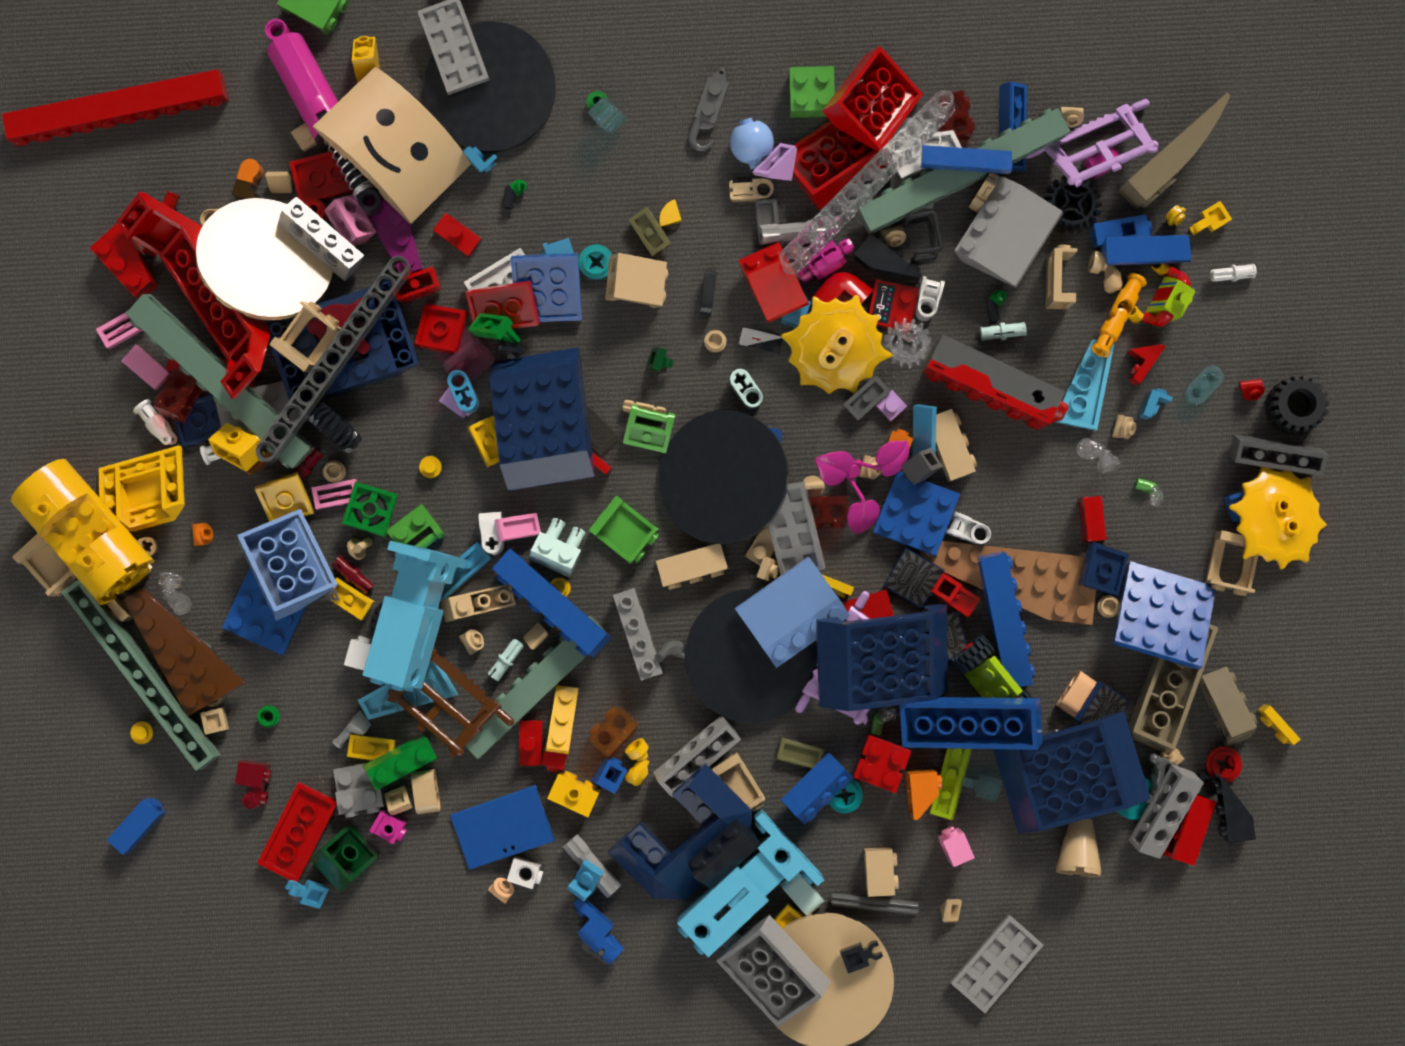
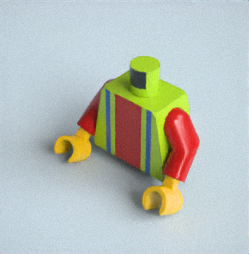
(1169, 300)

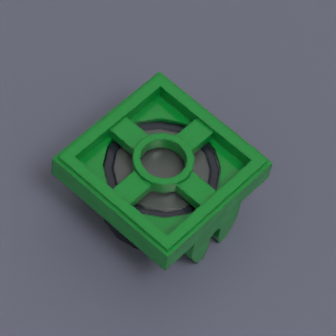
(371, 509)

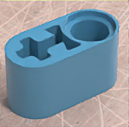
(459, 398)

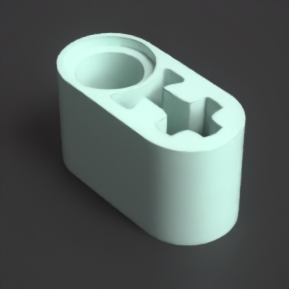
(747, 381)
(802, 894)

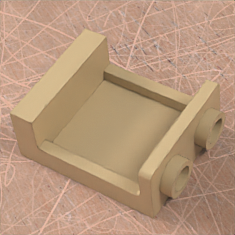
(636, 280)
(45, 565)
(738, 778)

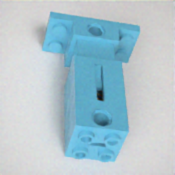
(410, 617)
(745, 889)

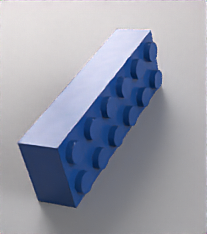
(972, 723)

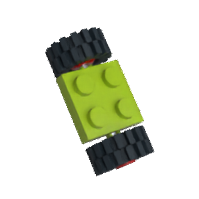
(987, 676)

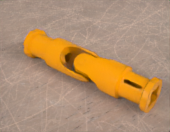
(1113, 326)

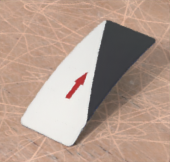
(761, 340)

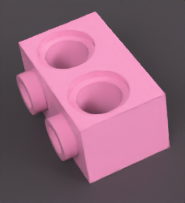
(350, 220)
(955, 846)

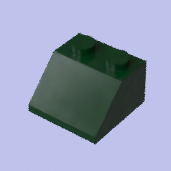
(344, 857)

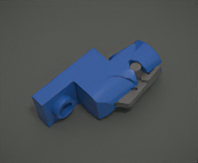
(595, 933)

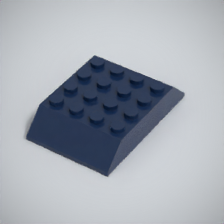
(541, 419)

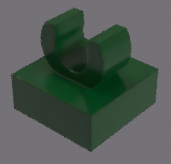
(658, 360)

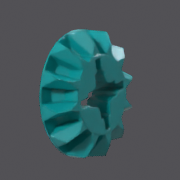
(585, 261)
(853, 801)

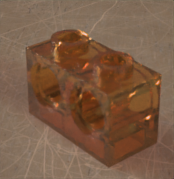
(617, 734)

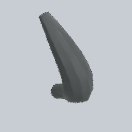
(672, 648)

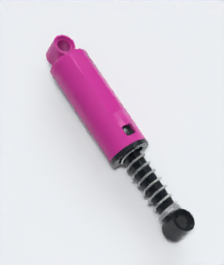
(313, 100)

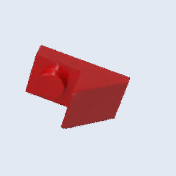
(1146, 357)

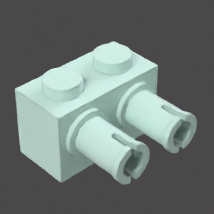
(554, 553)

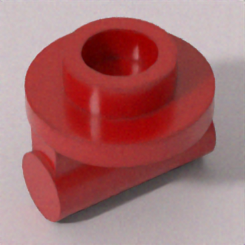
(1251, 389)

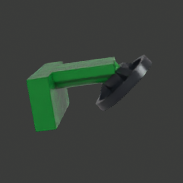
(496, 328)

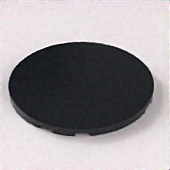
(506, 107)
(723, 477)
(734, 671)

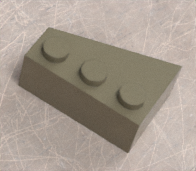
(1228, 706)

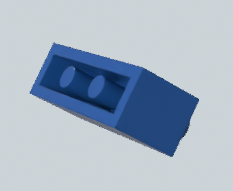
(817, 788)

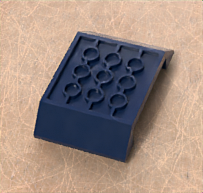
(882, 660)
(1073, 775)

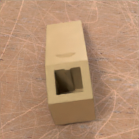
(477, 602)

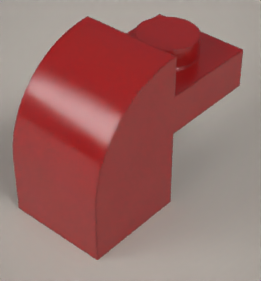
(955, 595)

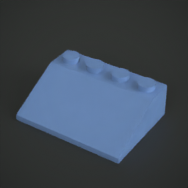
(287, 563)
(787, 609)

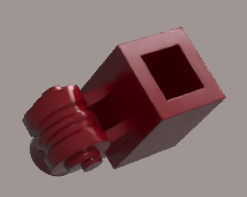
(256, 777)

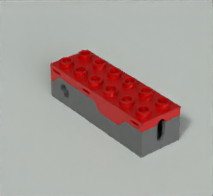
(995, 383)

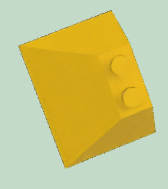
(144, 489)

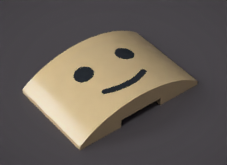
(394, 143)

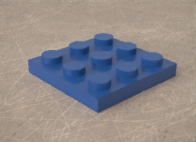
(554, 284)
(916, 514)
(254, 621)

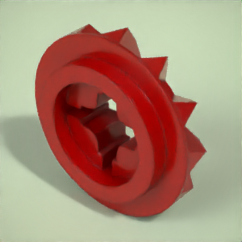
(1233, 760)

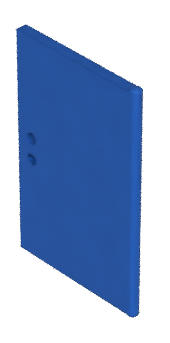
(507, 823)

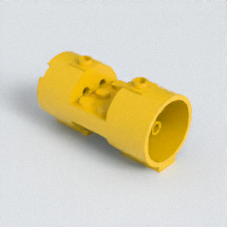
(82, 531)

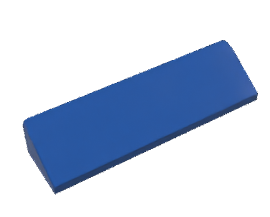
(1013, 112)
(966, 159)
(1146, 250)

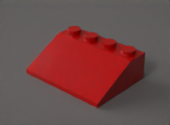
(873, 100)
(828, 162)

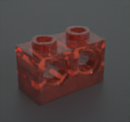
(960, 116)
(183, 397)
(825, 504)

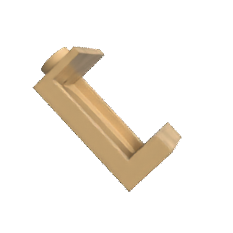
(1054, 297)
(284, 344)
(1245, 581)

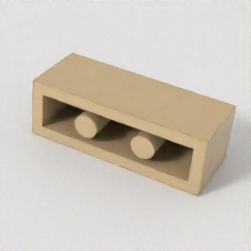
(952, 447)
(692, 566)

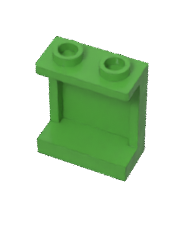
(319, 13)
(624, 530)

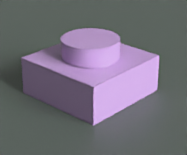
(891, 405)

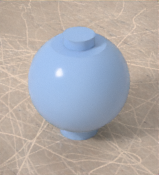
(751, 142)

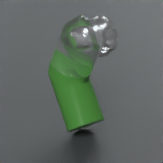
(1152, 489)
(881, 717)

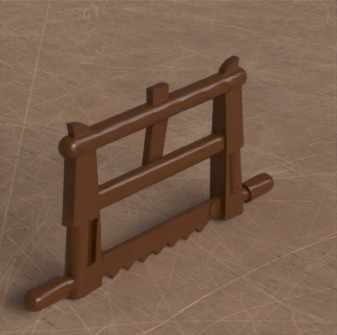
(472, 727)

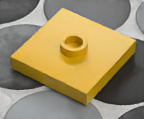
(284, 496)

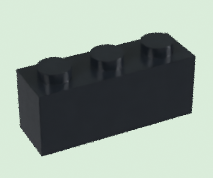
(723, 854)

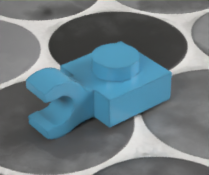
(310, 894)

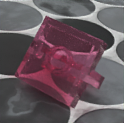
(470, 358)

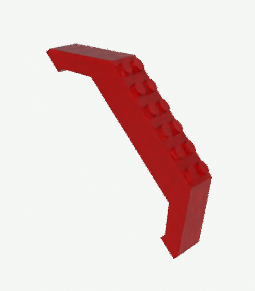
(175, 241)

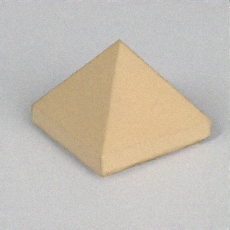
(950, 910)

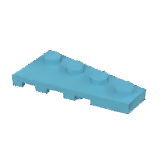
(1087, 390)
(376, 702)

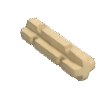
(627, 406)

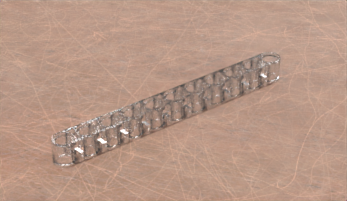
(870, 172)

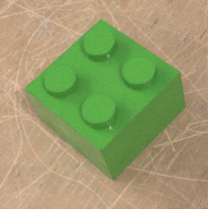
(810, 90)

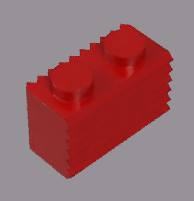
(418, 285)

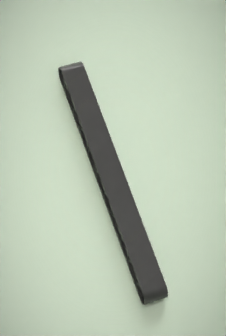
(333, 371)

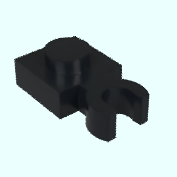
(856, 957)

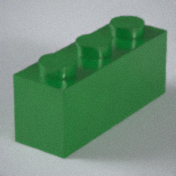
(399, 762)

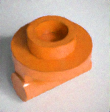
(202, 534)

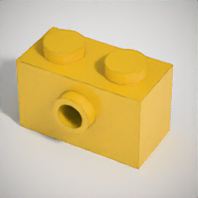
(235, 446)
(574, 793)

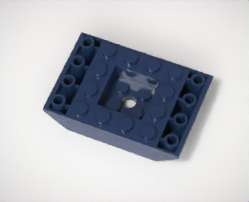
(389, 352)

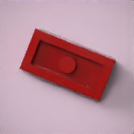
(1092, 519)

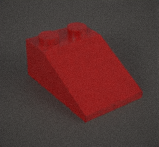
(770, 285)

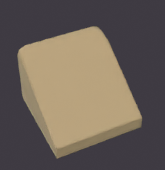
(279, 182)
(536, 636)

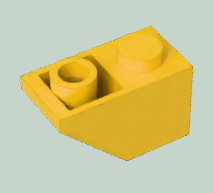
(364, 56)

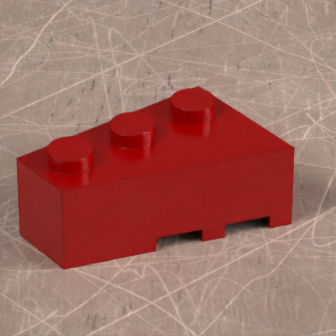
(125, 261)

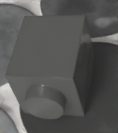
(921, 466)

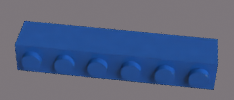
(551, 603)
(1004, 616)

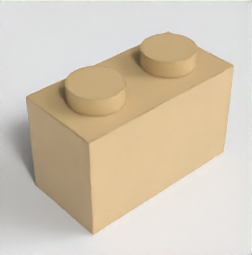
(880, 871)

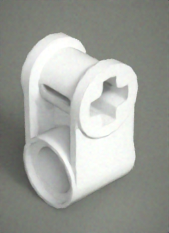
(929, 294)
(967, 529)
(489, 532)

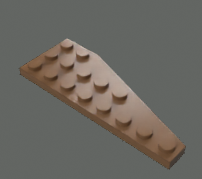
(1044, 580)

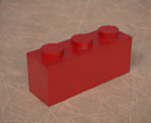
(1191, 831)

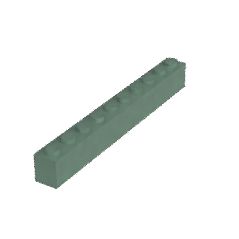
(940, 183)
(209, 370)
(143, 677)

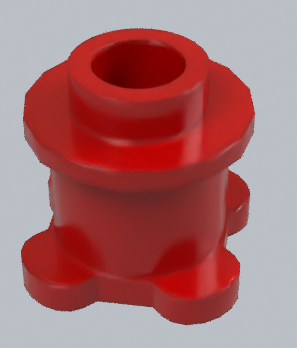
(315, 203)

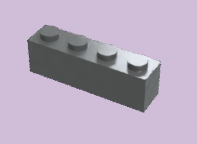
(1278, 455)

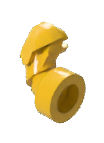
(637, 751)

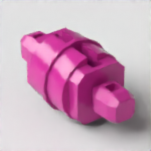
(827, 260)

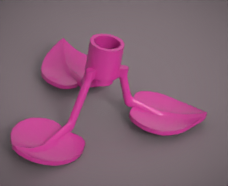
(837, 465)

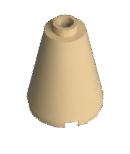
(1079, 851)

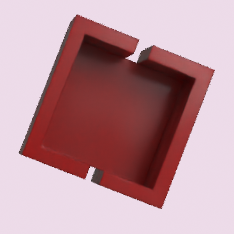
(881, 763)

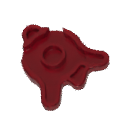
(341, 313)

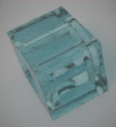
(607, 115)

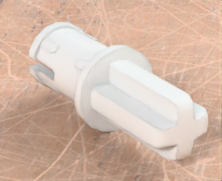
(1233, 273)

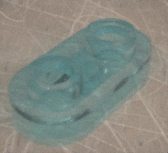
(1203, 386)

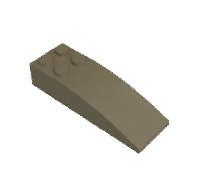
(1160, 171)
(1166, 701)

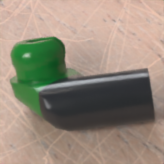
(512, 191)
(994, 303)

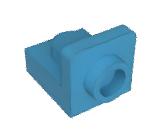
(475, 158)
(559, 247)
(1150, 405)
(586, 880)

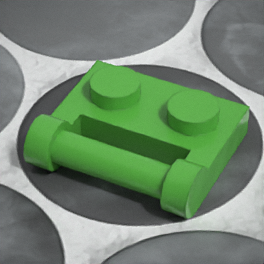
(647, 435)
(413, 525)

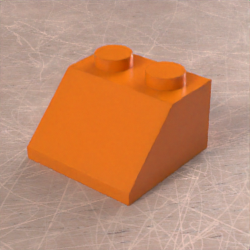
(922, 790)

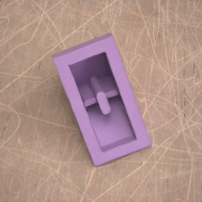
(779, 163)

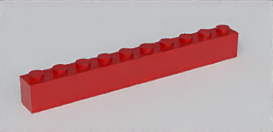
(115, 107)

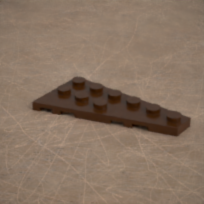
(186, 661)

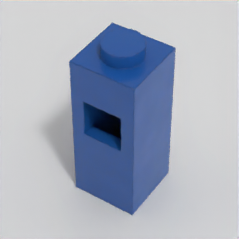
(1125, 227)
(136, 825)

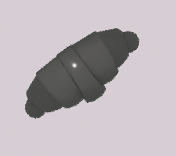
(1160, 768)

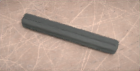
(873, 903)

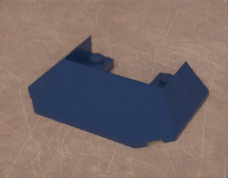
(666, 872)

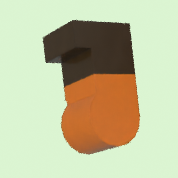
(247, 180)

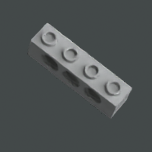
(320, 239)
(637, 633)
(702, 749)
(1166, 811)

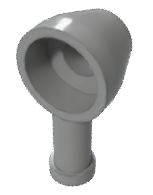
(358, 724)

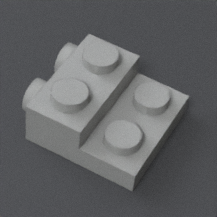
(356, 791)

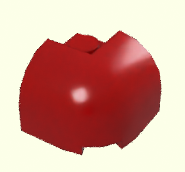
(843, 287)

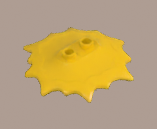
(818, 337)
(1278, 517)

